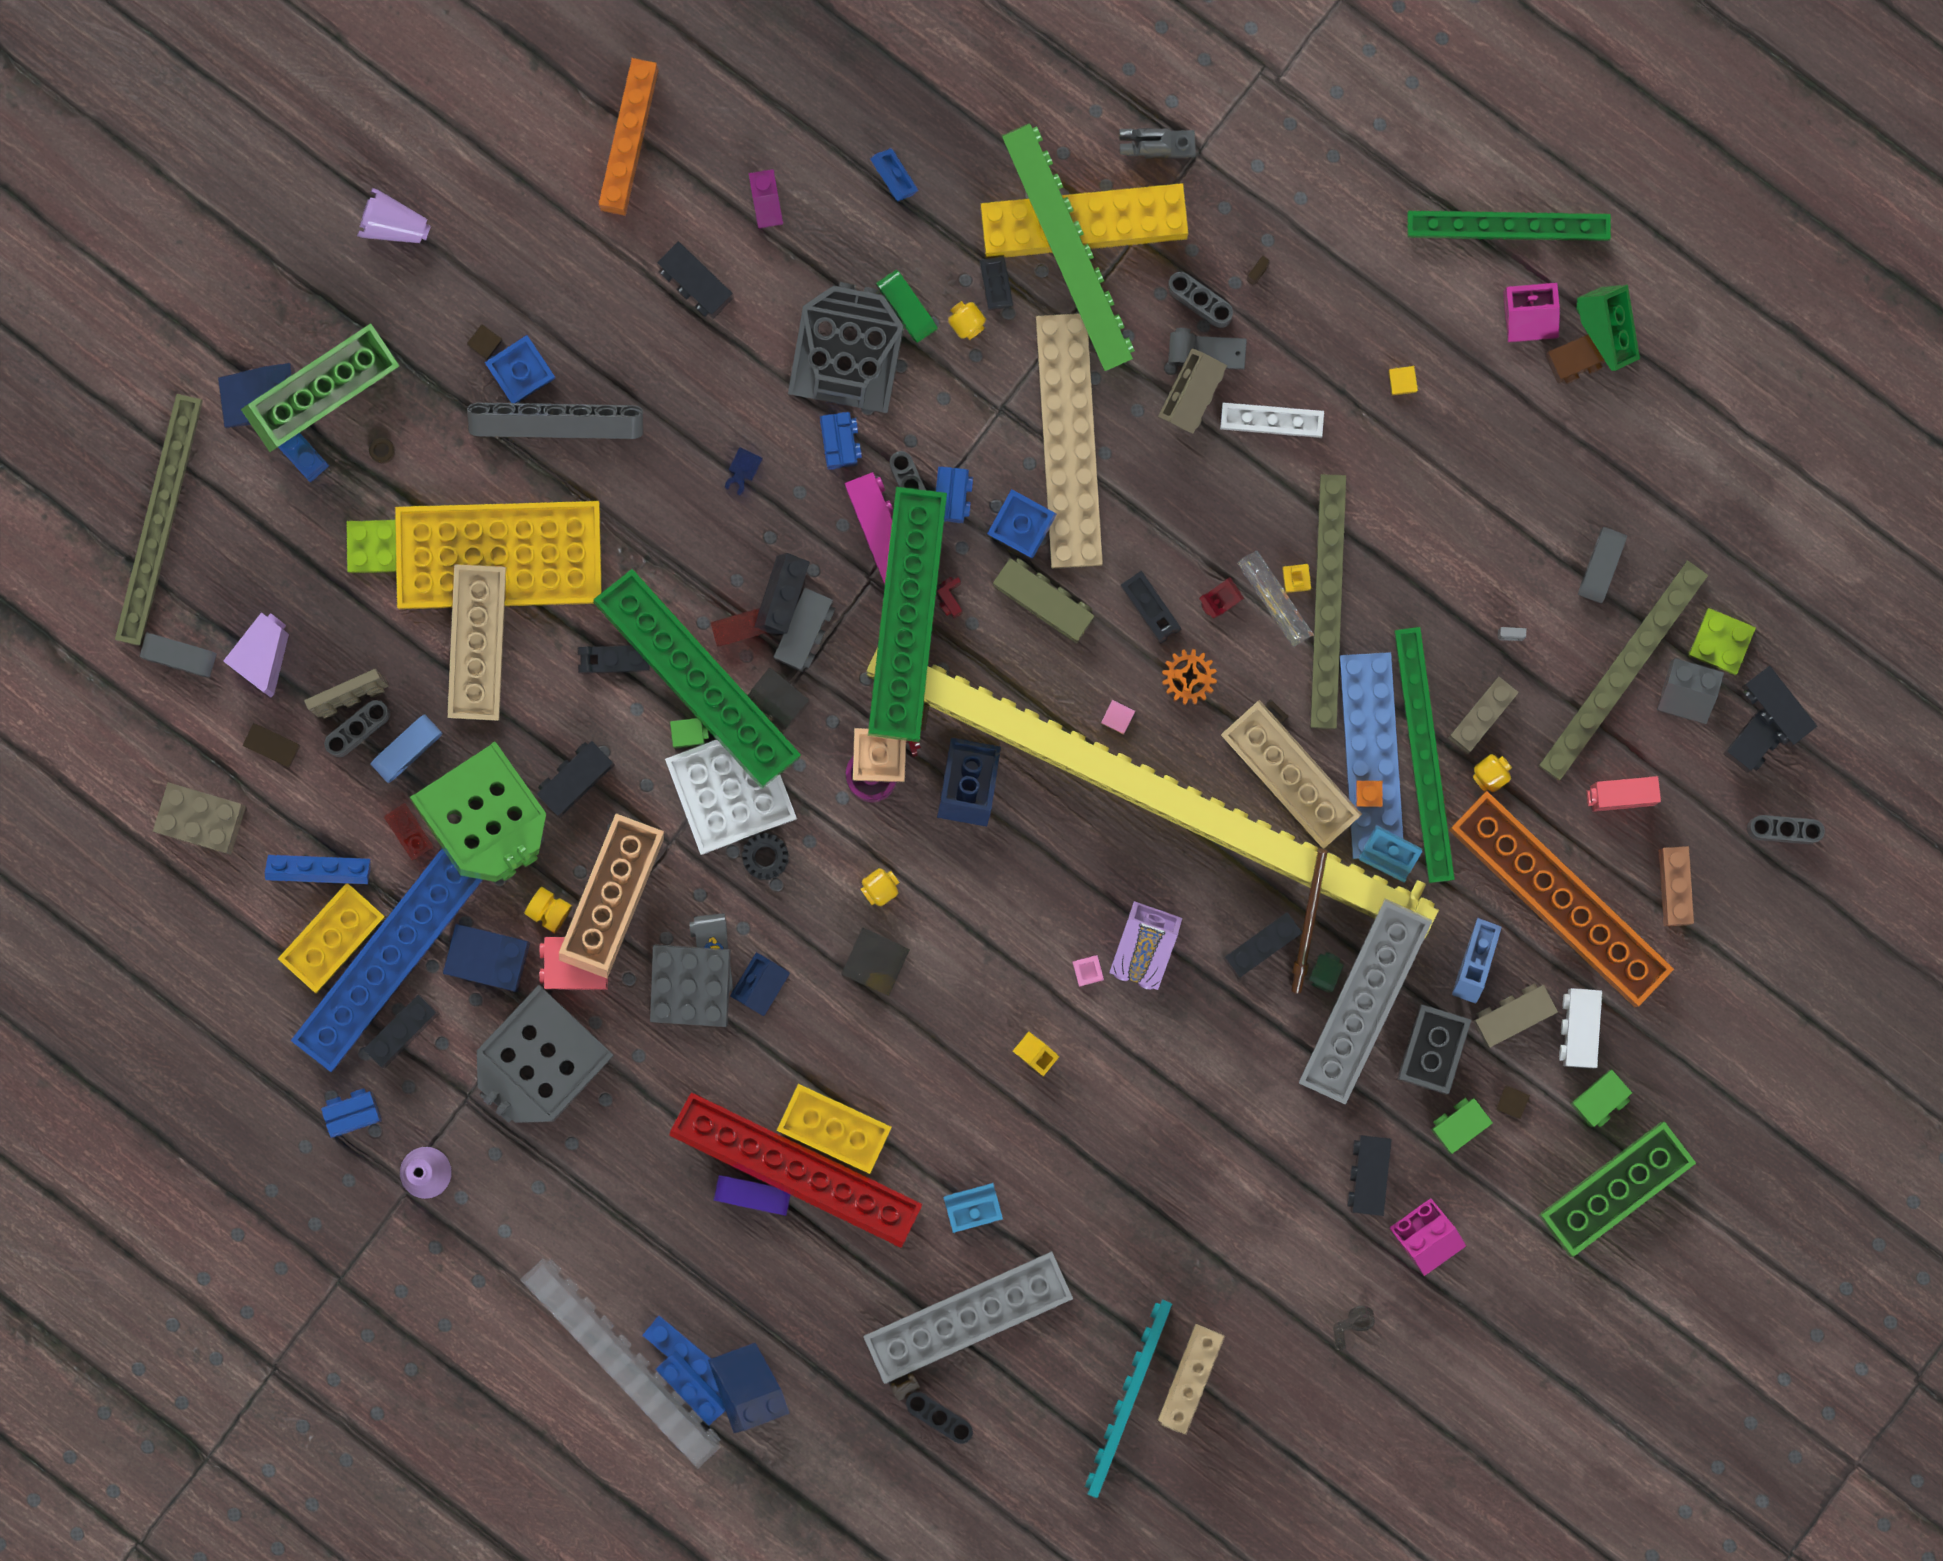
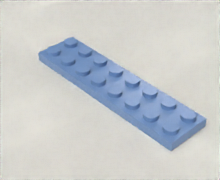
(1371, 742)

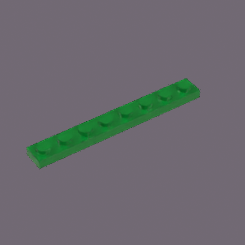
(1508, 225)

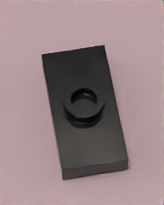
(996, 283)

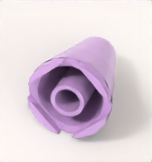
(391, 220)
(436, 1172)

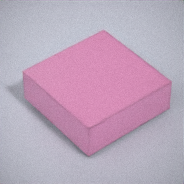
(1118, 717)
(1088, 970)

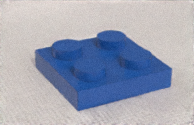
(520, 370)
(1022, 523)

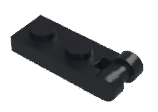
(1150, 606)
(611, 660)

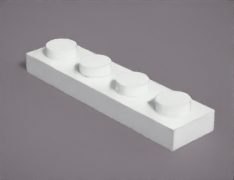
(1272, 420)

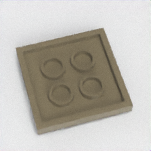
(347, 694)

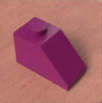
(765, 198)

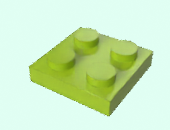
(371, 546)
(1722, 641)

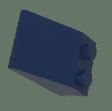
(244, 387)
(969, 782)
(486, 958)
(747, 1388)

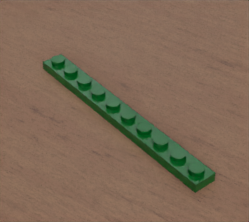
(1424, 755)

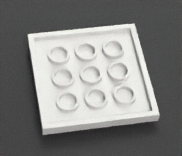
(723, 799)

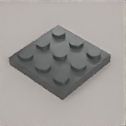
(690, 985)

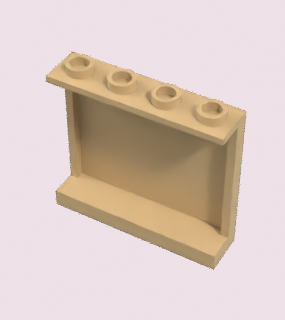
(1190, 1378)

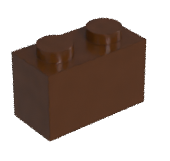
(1574, 359)

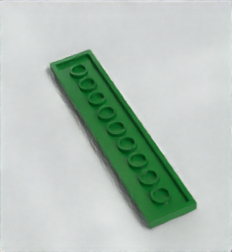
(907, 614)
(697, 678)

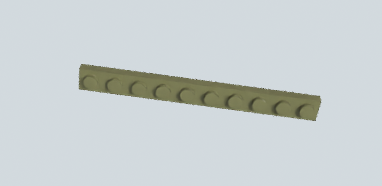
(158, 520)
(1328, 601)
(1623, 670)

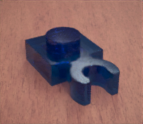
(744, 467)

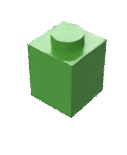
(688, 733)

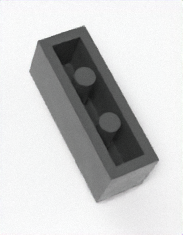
(805, 630)

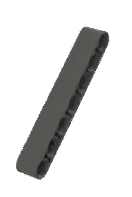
(555, 420)

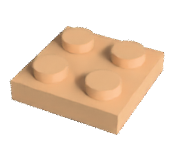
(878, 758)

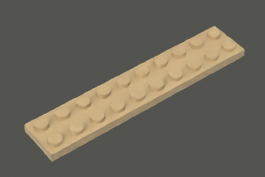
(1069, 441)

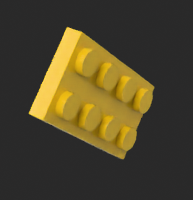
(331, 938)
(834, 1128)

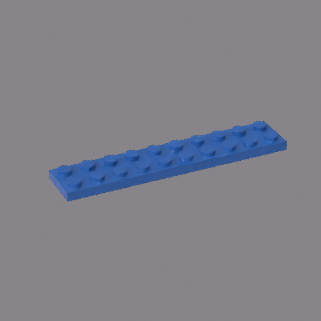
(385, 962)

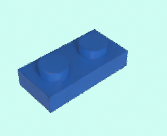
(894, 174)

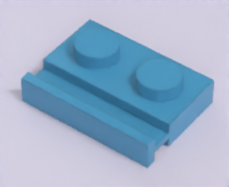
(1390, 854)
(973, 1207)

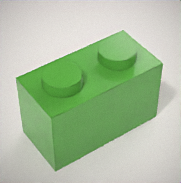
(1601, 1099)
(1461, 1125)

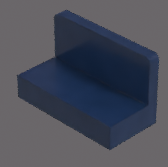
(760, 984)

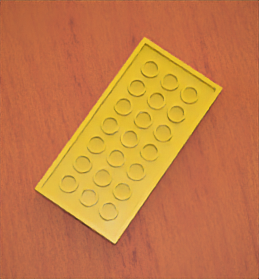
(547, 551)

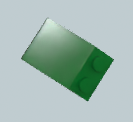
(1610, 324)

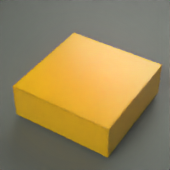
(1403, 380)

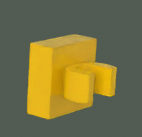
(1296, 578)

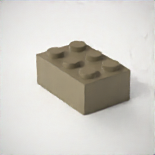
(199, 818)

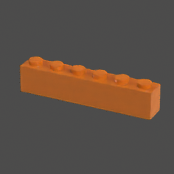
(628, 136)

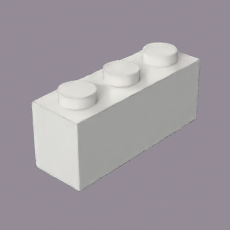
(1581, 1028)

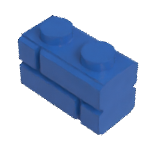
(839, 440)
(304, 457)
(956, 485)
(351, 1113)

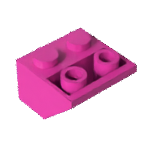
(1532, 312)
(1427, 1236)

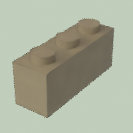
(1192, 391)
(1483, 715)
(1514, 1015)

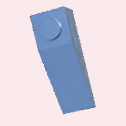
(1477, 961)

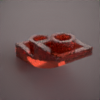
(736, 627)
(408, 831)

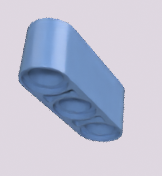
(406, 748)

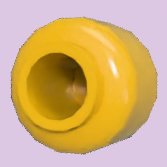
(966, 320)
(1492, 773)
(880, 887)

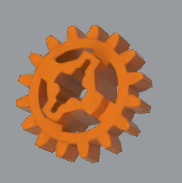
(1201, 679)

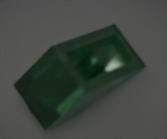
(1325, 972)

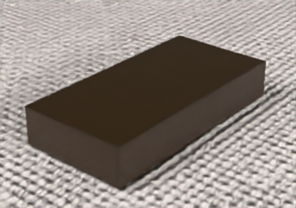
(271, 745)

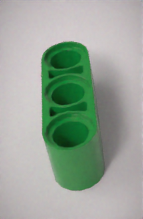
(907, 306)

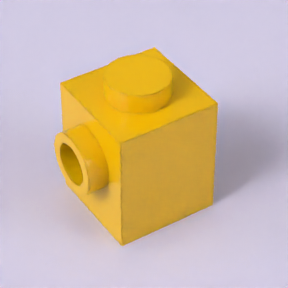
(1036, 1053)

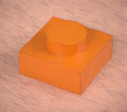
(1369, 793)

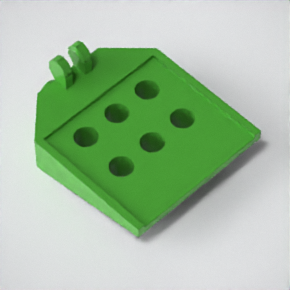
(472, 780)

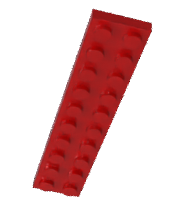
(795, 1170)

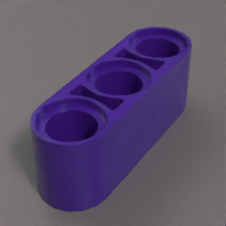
(751, 1195)

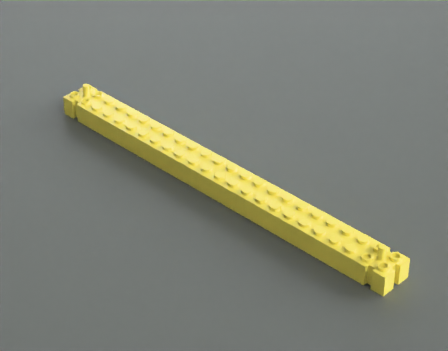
(1162, 795)

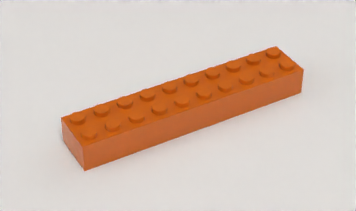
(1561, 899)

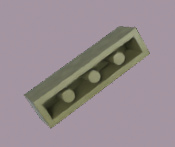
(1043, 600)

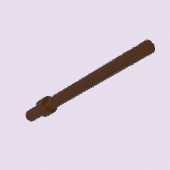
(1301, 965)

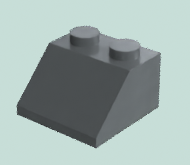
(1690, 691)

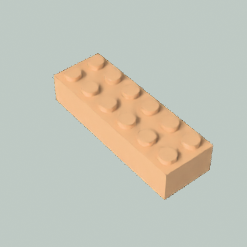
(611, 896)

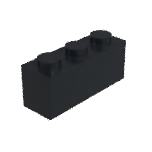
(694, 281)
(782, 594)
(1778, 707)
(1752, 744)
(574, 778)
(1262, 945)
(401, 1031)
(1369, 1175)

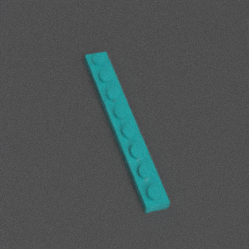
(1123, 1408)

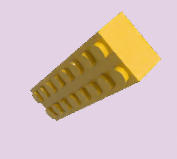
(1104, 217)

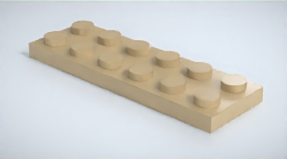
(476, 642)
(1291, 774)

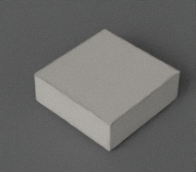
(1511, 634)

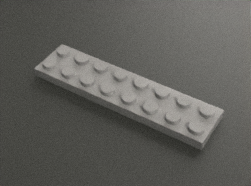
(1365, 1001)
(968, 1317)

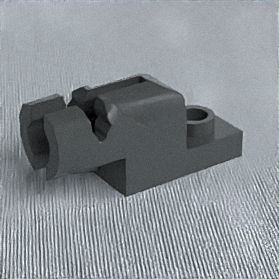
(1157, 143)

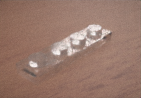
(1275, 598)

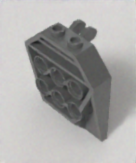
(867, 313)
(503, 1082)

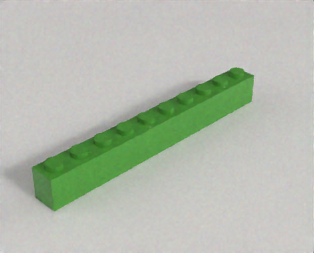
(1067, 246)

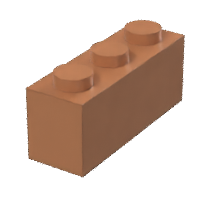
(1676, 886)

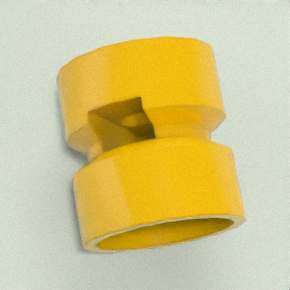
(548, 910)

